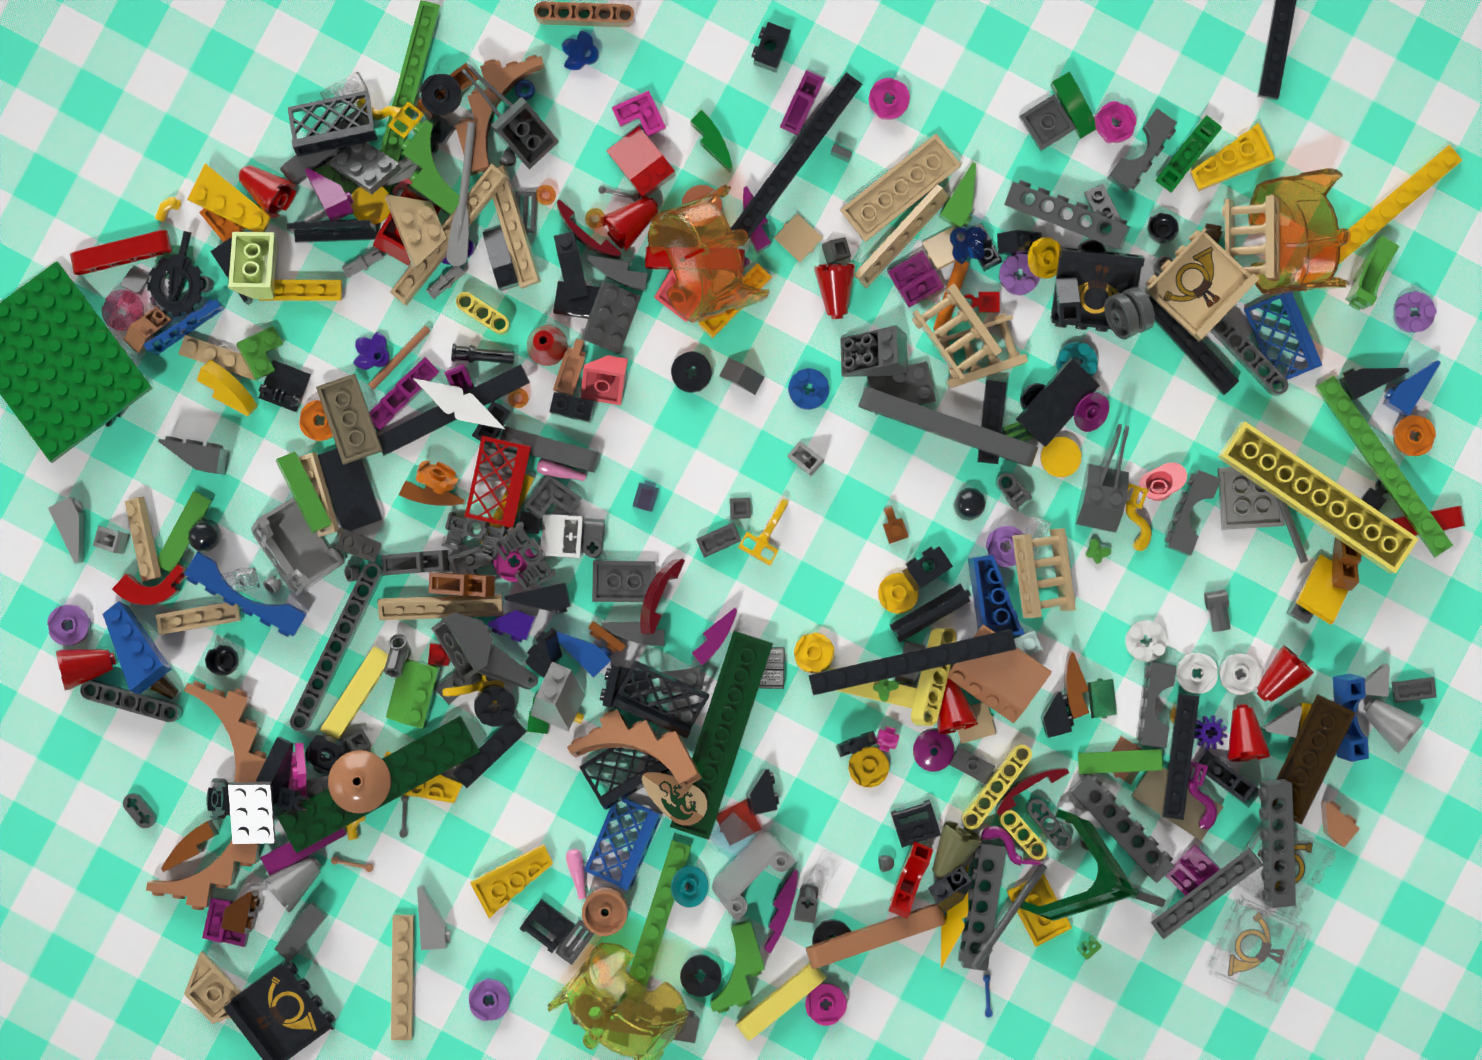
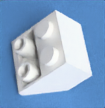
(562, 536)

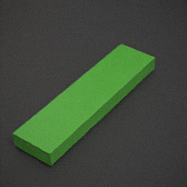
(303, 492)
(178, 539)
(1120, 761)

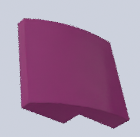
(915, 279)
(1192, 870)
(213, 923)

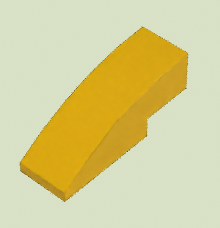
(226, 388)

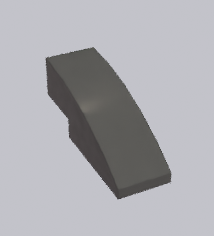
(619, 272)
(415, 562)
(632, 632)
(301, 931)

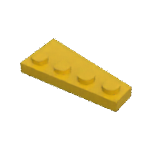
(1240, 156)
(223, 199)
(439, 788)
(504, 882)

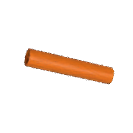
(957, 277)

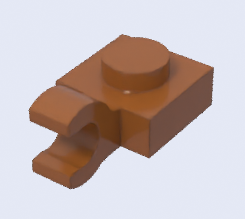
(894, 528)

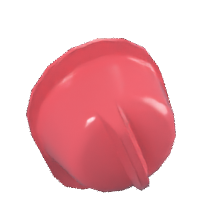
(1163, 481)

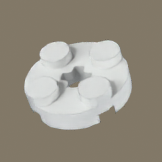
(1136, 634)
(1196, 661)
(1249, 667)

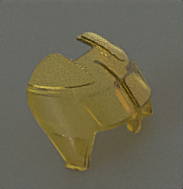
(642, 1021)

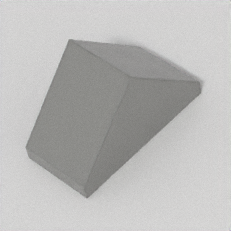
(805, 458)
(111, 540)
(1378, 681)
(1285, 723)

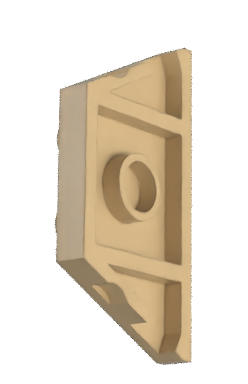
(417, 227)
(210, 989)

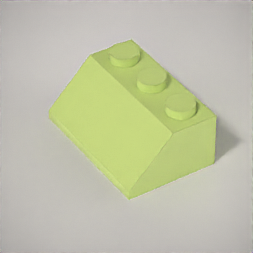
(253, 264)

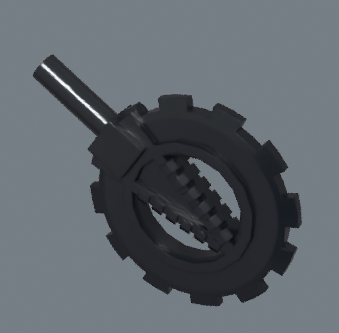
(179, 269)

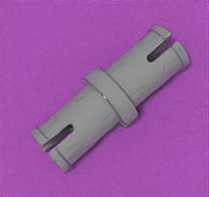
(362, 262)
(445, 281)

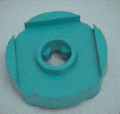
(1081, 351)

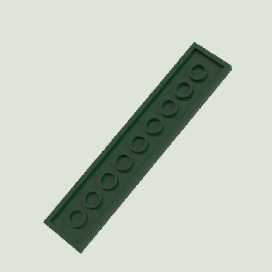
(726, 723)
(408, 770)

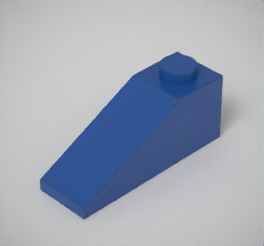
(1406, 394)
(587, 654)

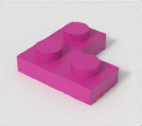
(641, 108)
(299, 771)

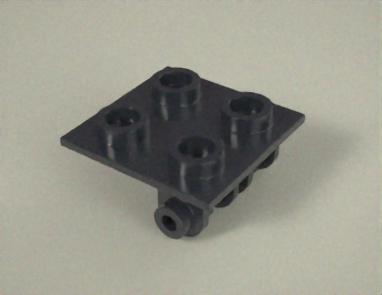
(284, 386)

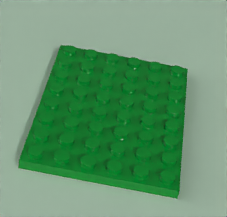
(62, 363)

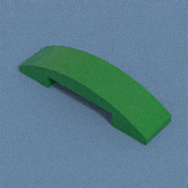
(1188, 153)

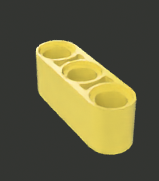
(475, 306)
(1031, 840)

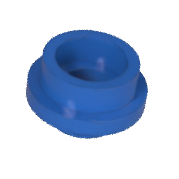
(525, 83)

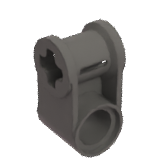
(1013, 492)
(593, 533)
(807, 904)

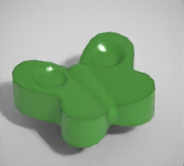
(1097, 552)
(884, 687)

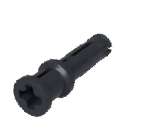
(474, 354)

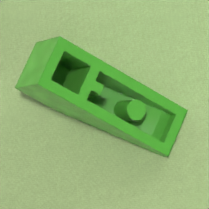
(961, 202)

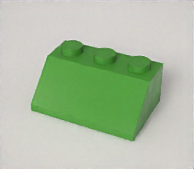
(413, 694)

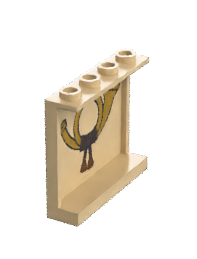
(1200, 284)

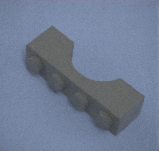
(1156, 129)
(1182, 537)
(1158, 678)

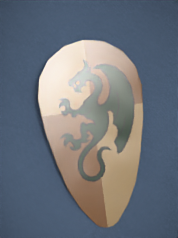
(680, 804)

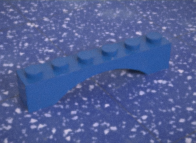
(283, 616)

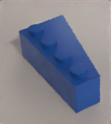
(991, 598)
(136, 651)

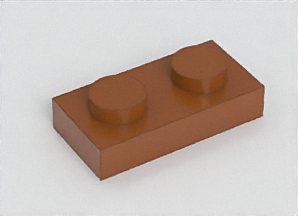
(599, 632)

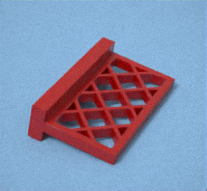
(514, 489)

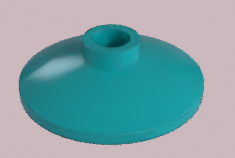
(696, 890)

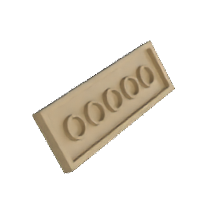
(900, 188)

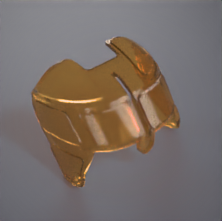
(1303, 218)
(714, 278)

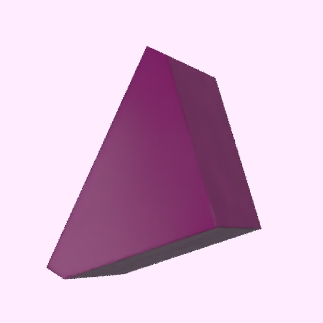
(460, 378)

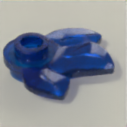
(577, 50)
(970, 246)

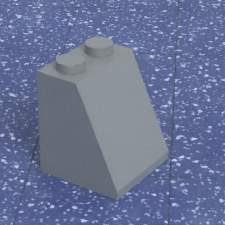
(558, 697)

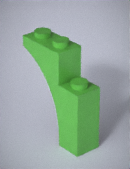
(428, 180)
(1369, 276)
(747, 962)

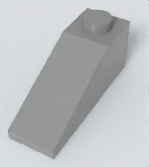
(70, 523)
(431, 923)

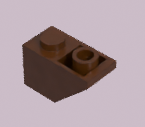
(240, 914)

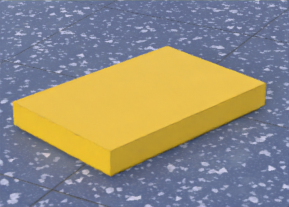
(1318, 593)
(1038, 927)

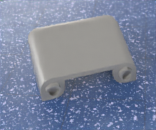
(292, 548)
(746, 867)

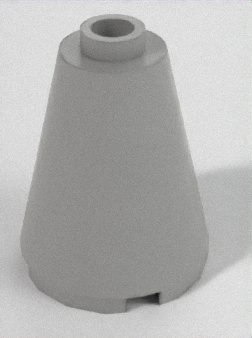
(1392, 723)
(293, 881)

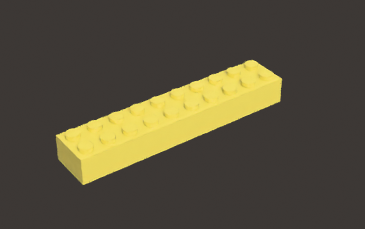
(1318, 497)

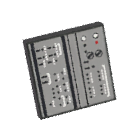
(774, 671)

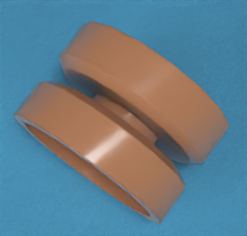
(608, 899)

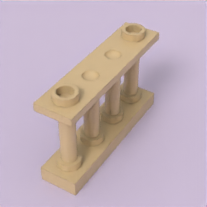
(1269, 228)
(965, 314)
(995, 365)
(1027, 576)

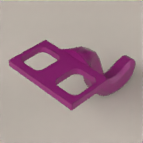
(1210, 815)
(998, 832)

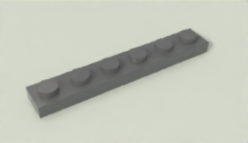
(1206, 893)

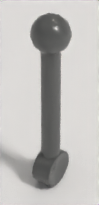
(634, 197)
(403, 833)

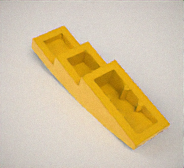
(757, 278)

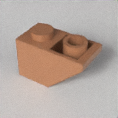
(146, 329)
(1337, 825)

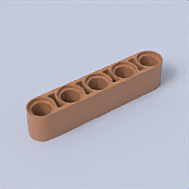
(576, 8)

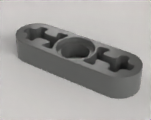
(1054, 839)

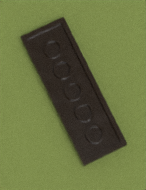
(1314, 752)

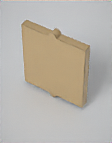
(798, 238)
(940, 248)
(983, 729)

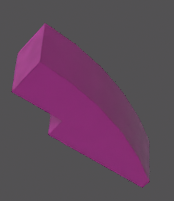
(802, 102)
(759, 238)
(716, 635)

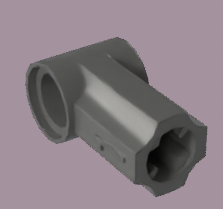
(1217, 604)
(398, 654)

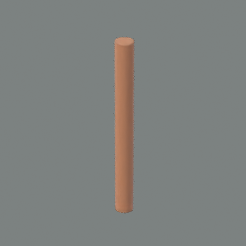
(399, 357)

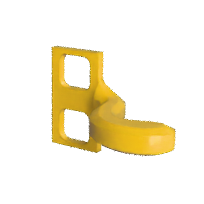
(397, 114)
(1144, 538)
(763, 540)
(478, 686)

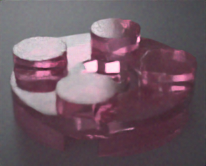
(112, 306)

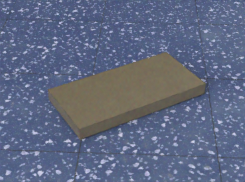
(349, 419)
(1151, 793)

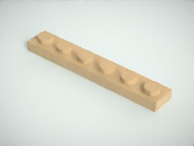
(515, 234)
(901, 236)
(439, 607)
(402, 977)

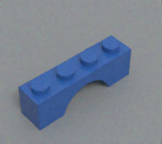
(1348, 692)

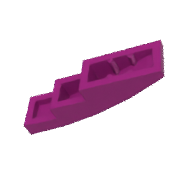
(402, 394)
(286, 855)
(783, 902)

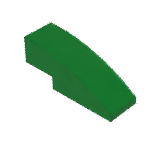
(1074, 104)
(712, 139)

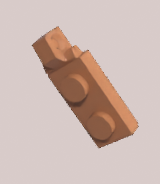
(570, 369)

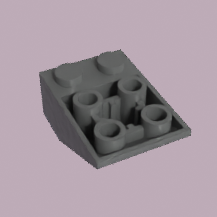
(874, 353)
(206, 458)

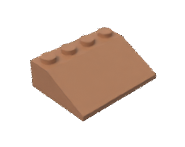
(1002, 680)

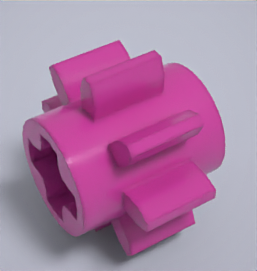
(887, 739)

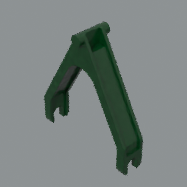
(1110, 884)

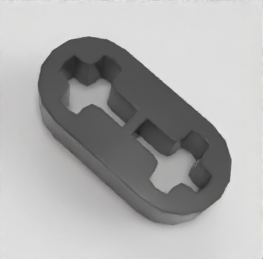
(135, 813)

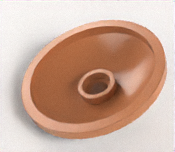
(374, 781)

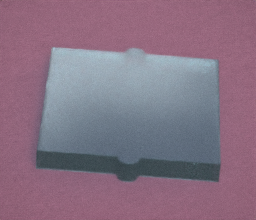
(732, 836)

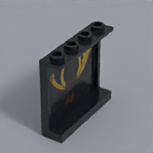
(1098, 277)
(279, 1013)

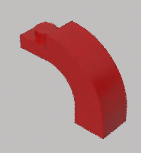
(137, 593)
(909, 879)

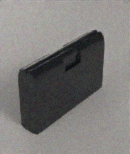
(576, 308)

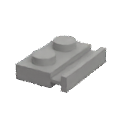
(498, 461)

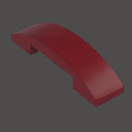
(605, 249)
(649, 618)
(1007, 801)

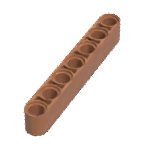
(874, 936)

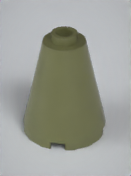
(954, 848)

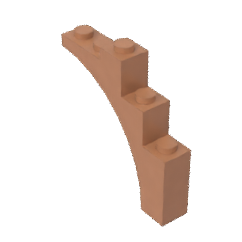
(503, 81)
(242, 733)
(642, 737)
(200, 886)

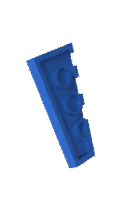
(184, 327)

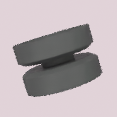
(1129, 313)

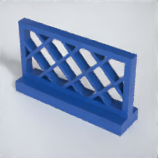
(1299, 327)
(638, 852)

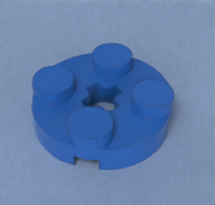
(803, 378)

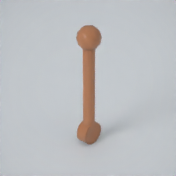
(369, 867)

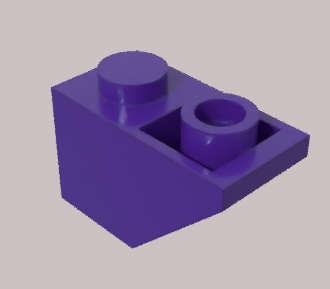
(514, 623)

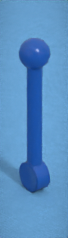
(988, 1012)

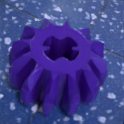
(1206, 725)

